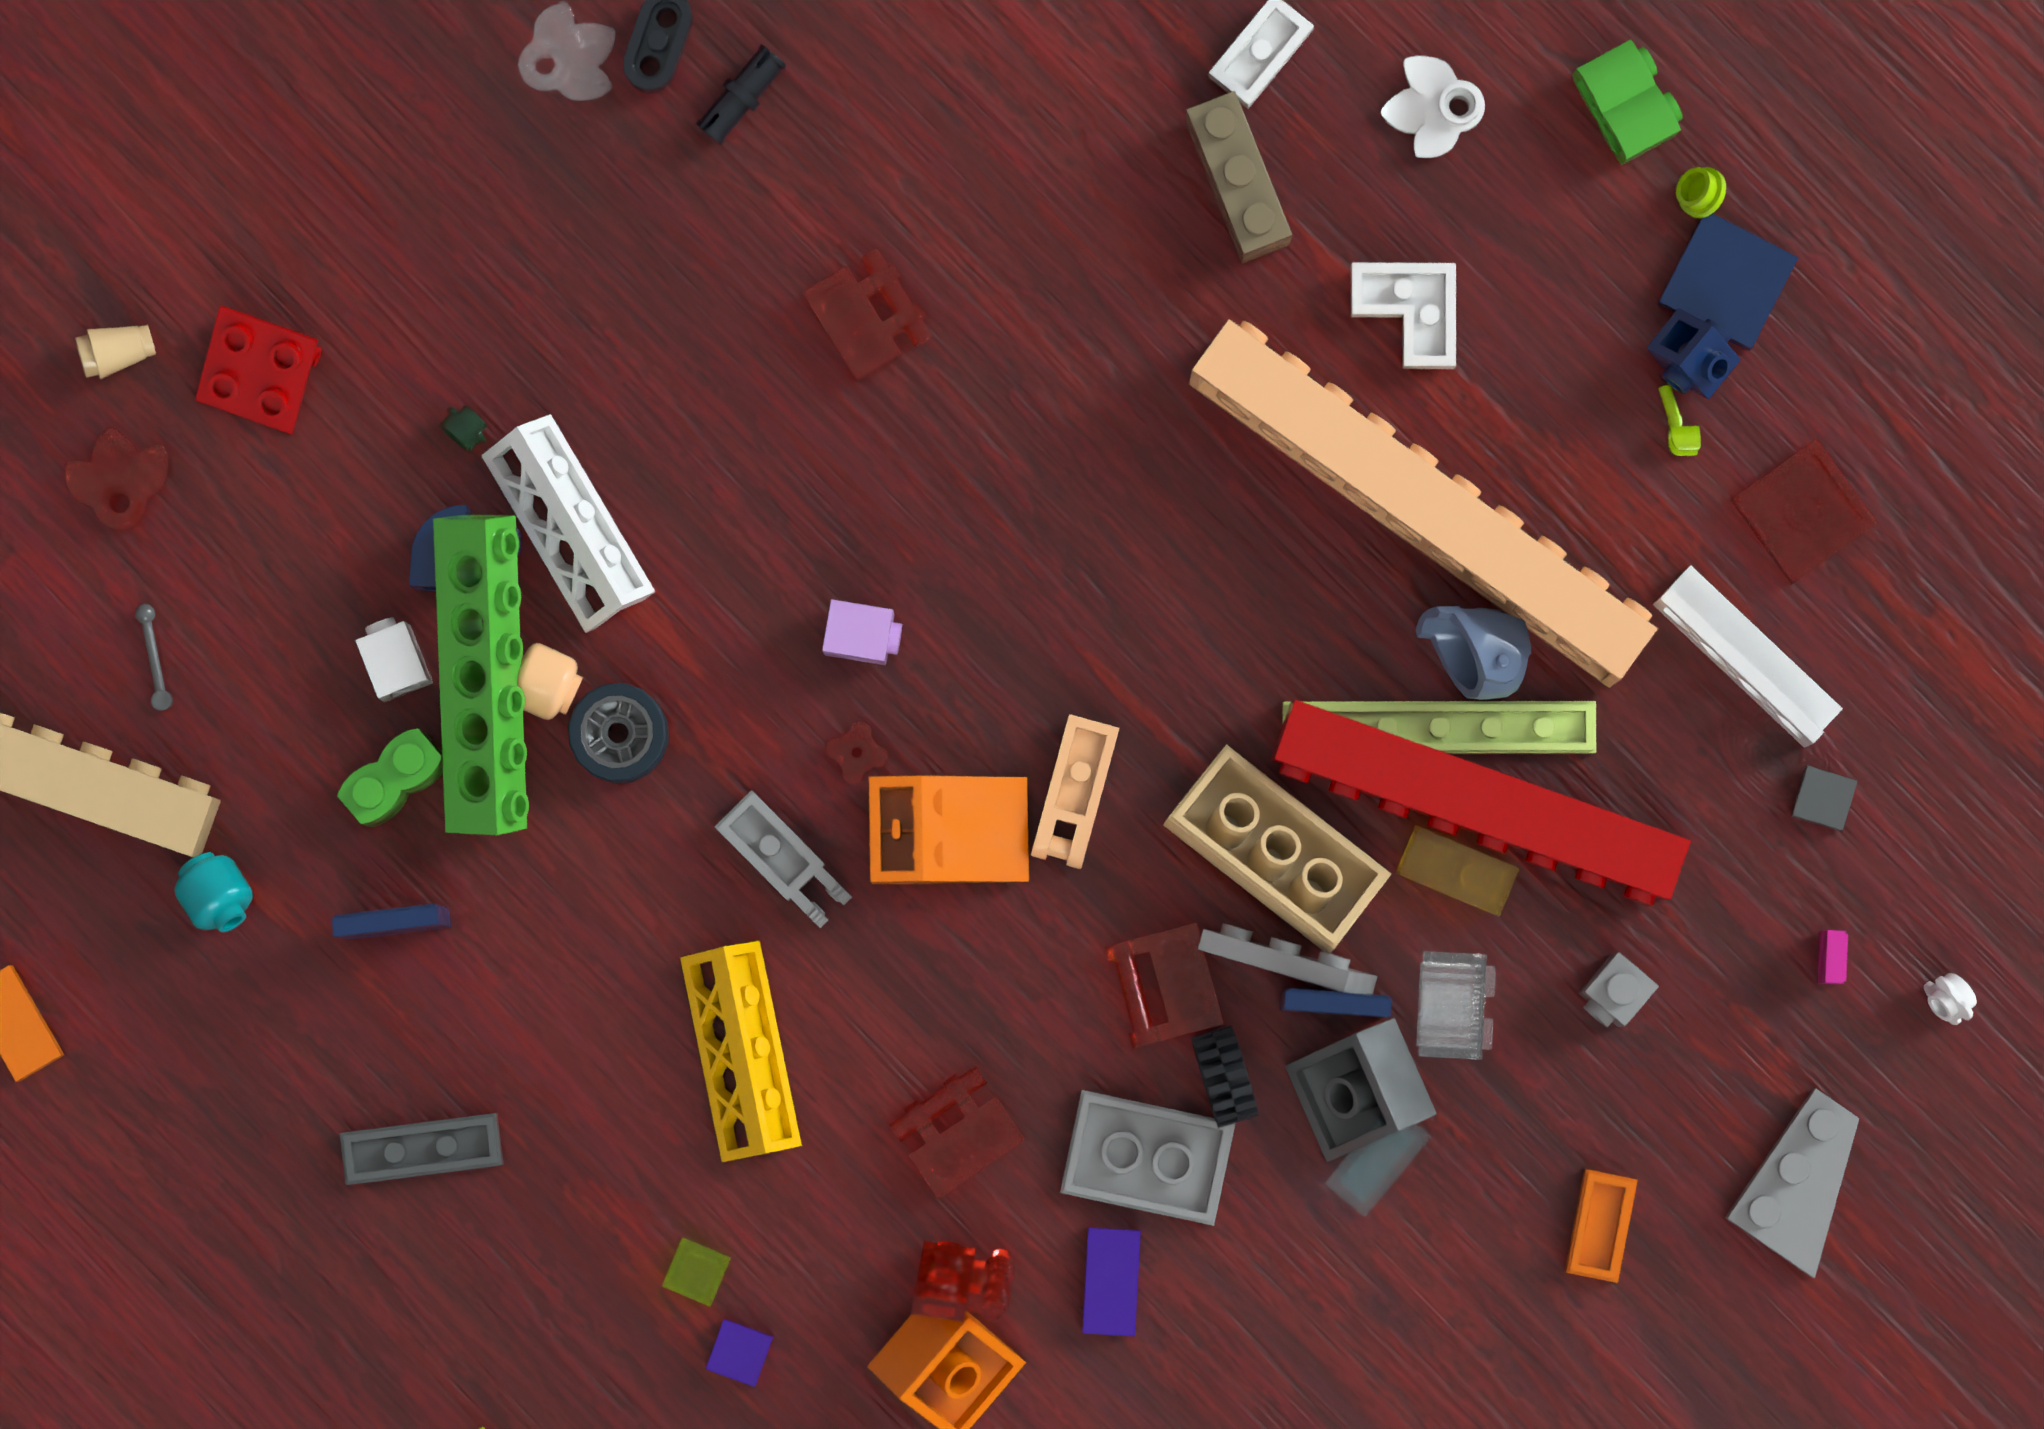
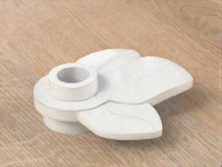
(1425, 106)

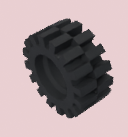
(1224, 1076)

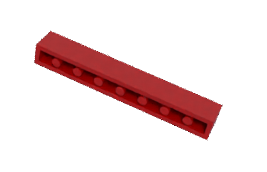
(1479, 801)

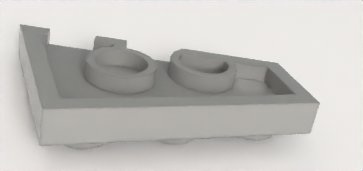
(1285, 959)
(1798, 1183)

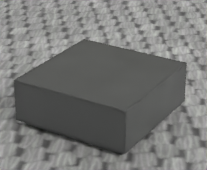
(1823, 798)

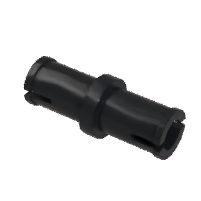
(741, 94)

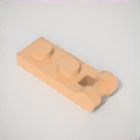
(1075, 789)

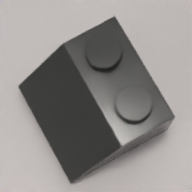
(1355, 1083)

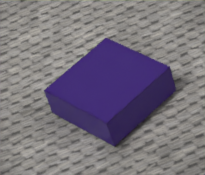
(739, 1352)

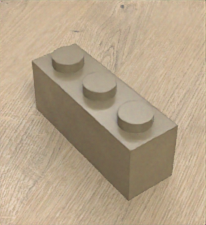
(1238, 177)

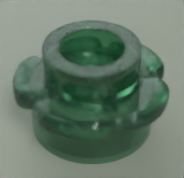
(464, 427)

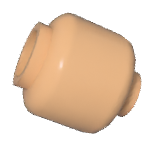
(547, 681)

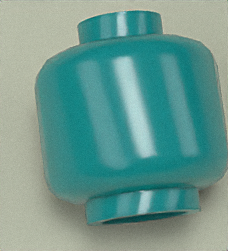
(213, 892)

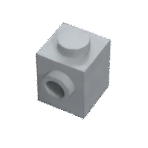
(1617, 991)

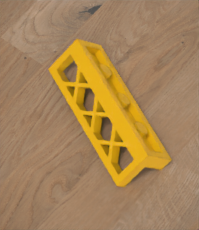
(748, 1049)

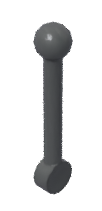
(161, 699)

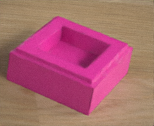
(1832, 957)

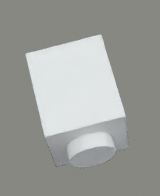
(393, 659)

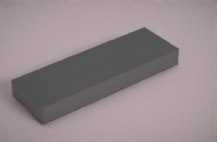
(421, 1149)

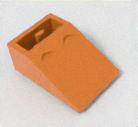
(948, 829)

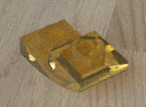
(1457, 870)

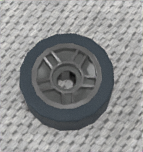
(591, 730)

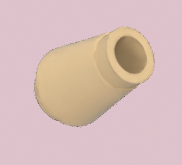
(113, 349)

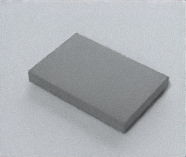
(1147, 1158)

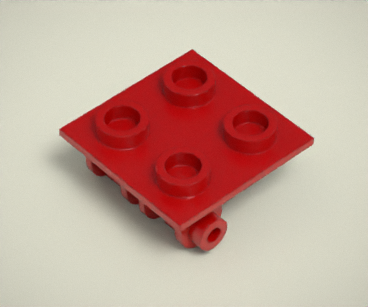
(257, 369)

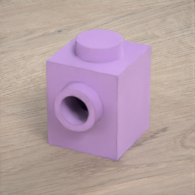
(861, 632)

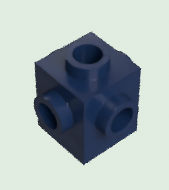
(1693, 354)

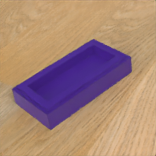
(1111, 1281)

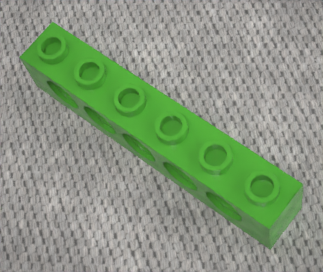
(466, 695)

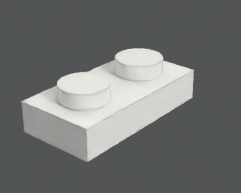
(1261, 51)

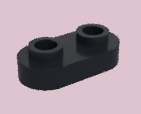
(657, 43)

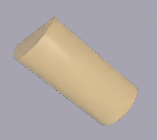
(1277, 849)

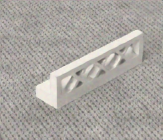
(573, 516)
(1748, 657)

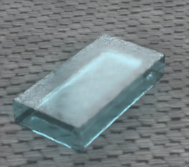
(1373, 1168)

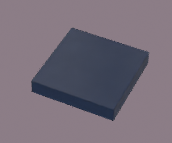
(1728, 279)
(391, 921)
(1335, 1003)

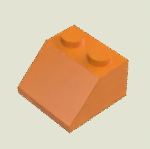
(946, 1368)

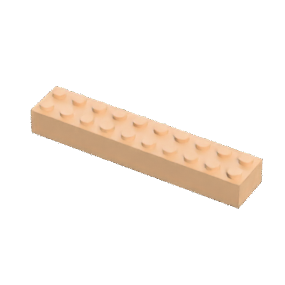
(1422, 503)

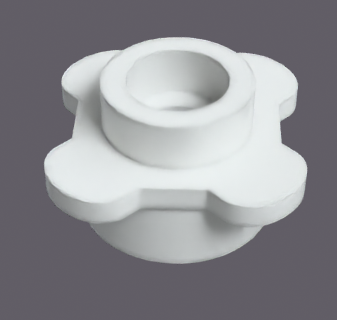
(1950, 998)

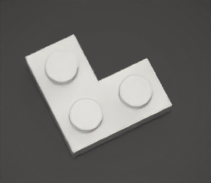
(1419, 294)

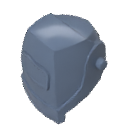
(1478, 648)

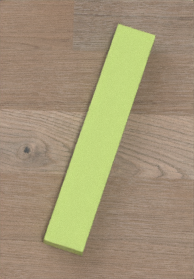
(1479, 725)

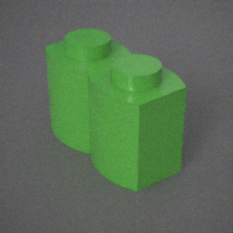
(1627, 101)
(382, 788)

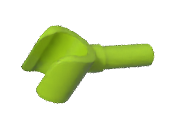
(1681, 439)

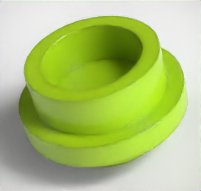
(1701, 191)

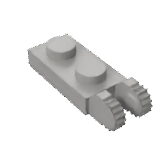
(778, 854)

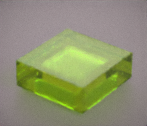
(696, 1271)

